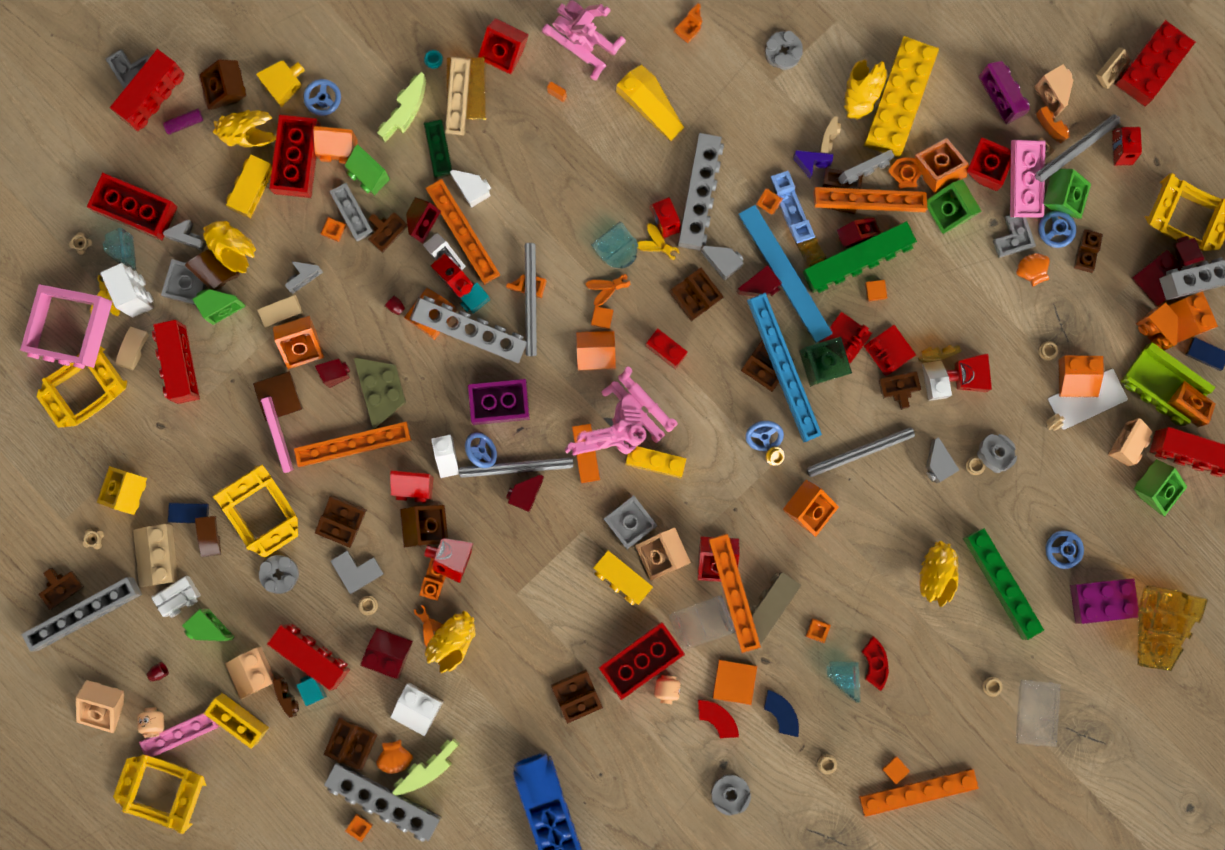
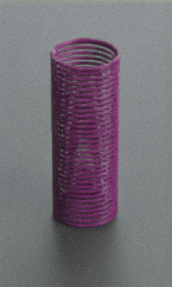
(189, 120)

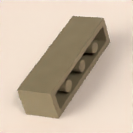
(773, 603)

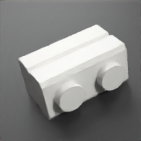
(176, 596)

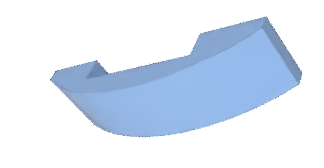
(791, 207)

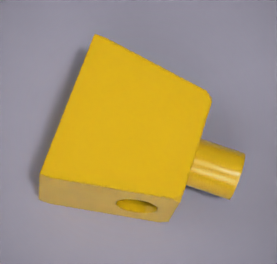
(281, 80)

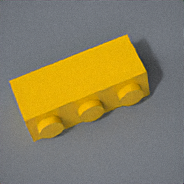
(249, 186)
(656, 462)
(622, 578)
(236, 720)

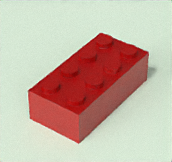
(1155, 63)
(147, 90)
(294, 157)
(132, 206)
(176, 362)
(1190, 450)
(308, 656)
(641, 660)

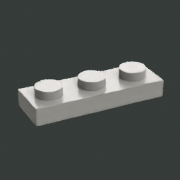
(866, 168)
(351, 212)

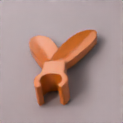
(607, 288)
(429, 625)

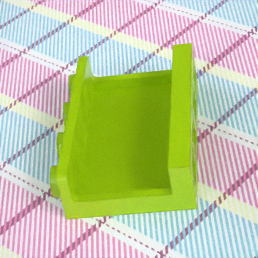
(1158, 376)

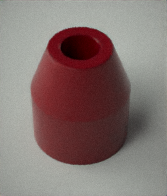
(395, 305)
(157, 672)

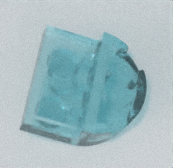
(616, 247)

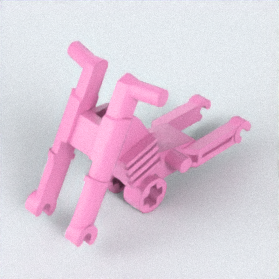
(582, 32)
(627, 420)

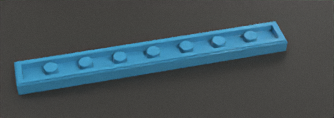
(785, 272)
(784, 367)

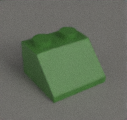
(366, 171)
(1067, 192)
(953, 206)
(217, 305)
(1160, 487)
(206, 626)

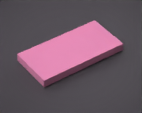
(1025, 190)

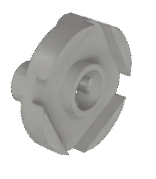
(779, 59)
(991, 459)
(269, 568)
(719, 795)

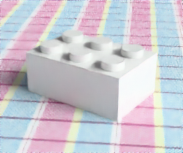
(127, 290)

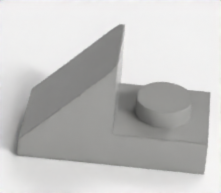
(181, 232)
(307, 274)

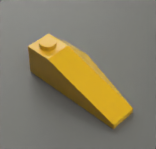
(648, 98)

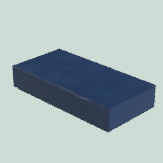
(1206, 354)
(186, 512)

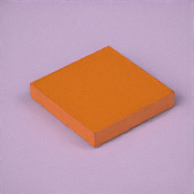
(735, 682)

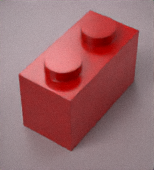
(666, 349)

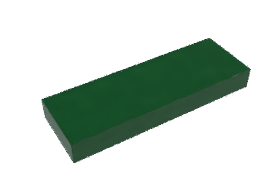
(438, 148)

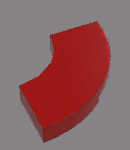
(877, 663)
(719, 718)

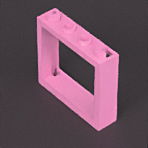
(93, 334)

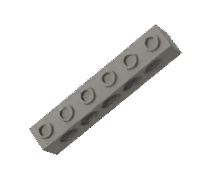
(705, 144)
(1193, 280)
(512, 351)
(82, 614)
(335, 785)

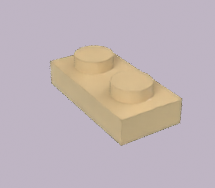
(1113, 67)

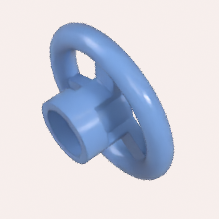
(325, 103)
(1062, 224)
(763, 431)
(479, 451)
(1071, 549)

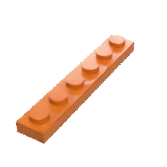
(870, 199)
(463, 231)
(352, 444)
(734, 593)
(918, 792)

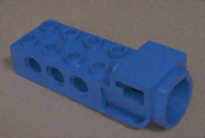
(545, 804)

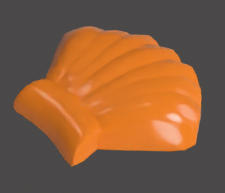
(905, 172)
(1034, 268)
(394, 758)

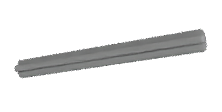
(1077, 148)
(530, 299)
(860, 452)
(517, 467)

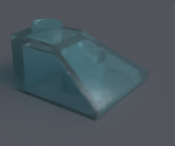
(120, 247)
(845, 677)

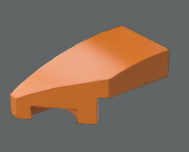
(690, 25)
(519, 285)

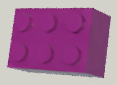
(499, 402)
(1104, 601)

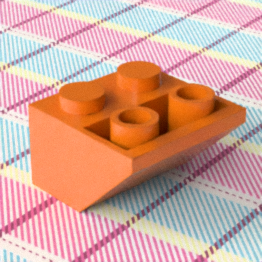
(1160, 326)

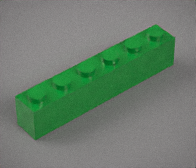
(860, 257)
(1003, 584)

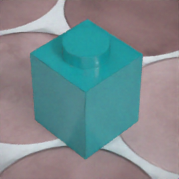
(475, 299)
(310, 690)

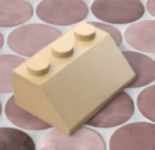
(155, 555)

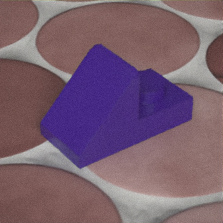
(808, 159)

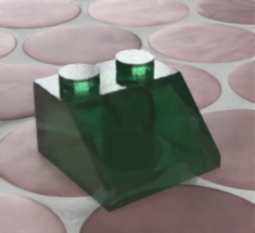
(825, 361)

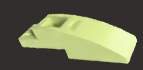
(409, 102)
(421, 774)

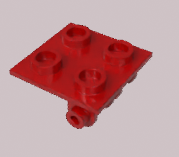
(851, 333)
(889, 350)

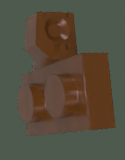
(386, 230)
(900, 387)
(59, 588)

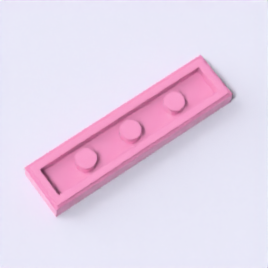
(277, 434)
(178, 735)

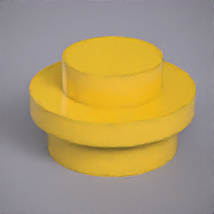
(774, 456)

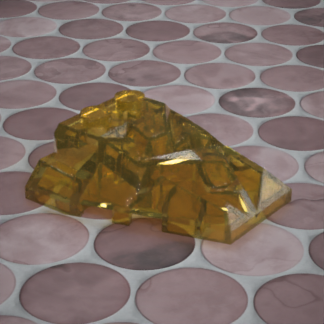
(1164, 624)

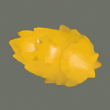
(864, 88)
(241, 129)
(229, 245)
(939, 574)
(451, 641)

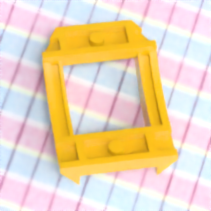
(1165, 205)
(56, 405)
(243, 488)
(184, 801)

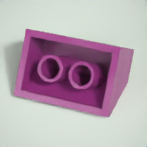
(1004, 91)

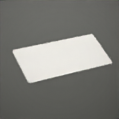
(1082, 408)

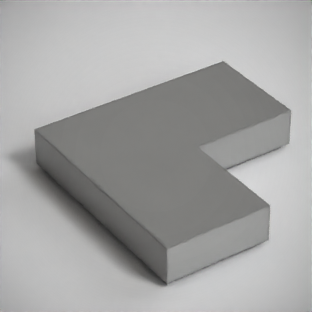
(123, 68)
(1018, 239)
(354, 576)

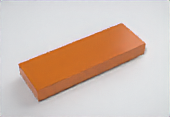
(586, 461)

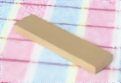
(457, 95)

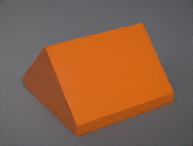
(596, 350)
(1192, 404)

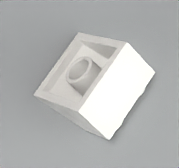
(416, 709)

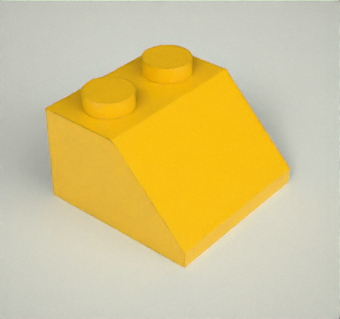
(122, 490)

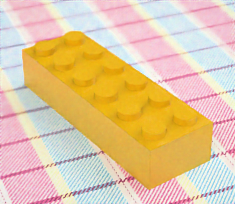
(901, 96)

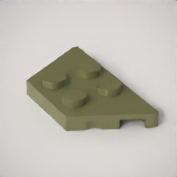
(380, 389)

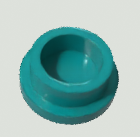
(433, 59)

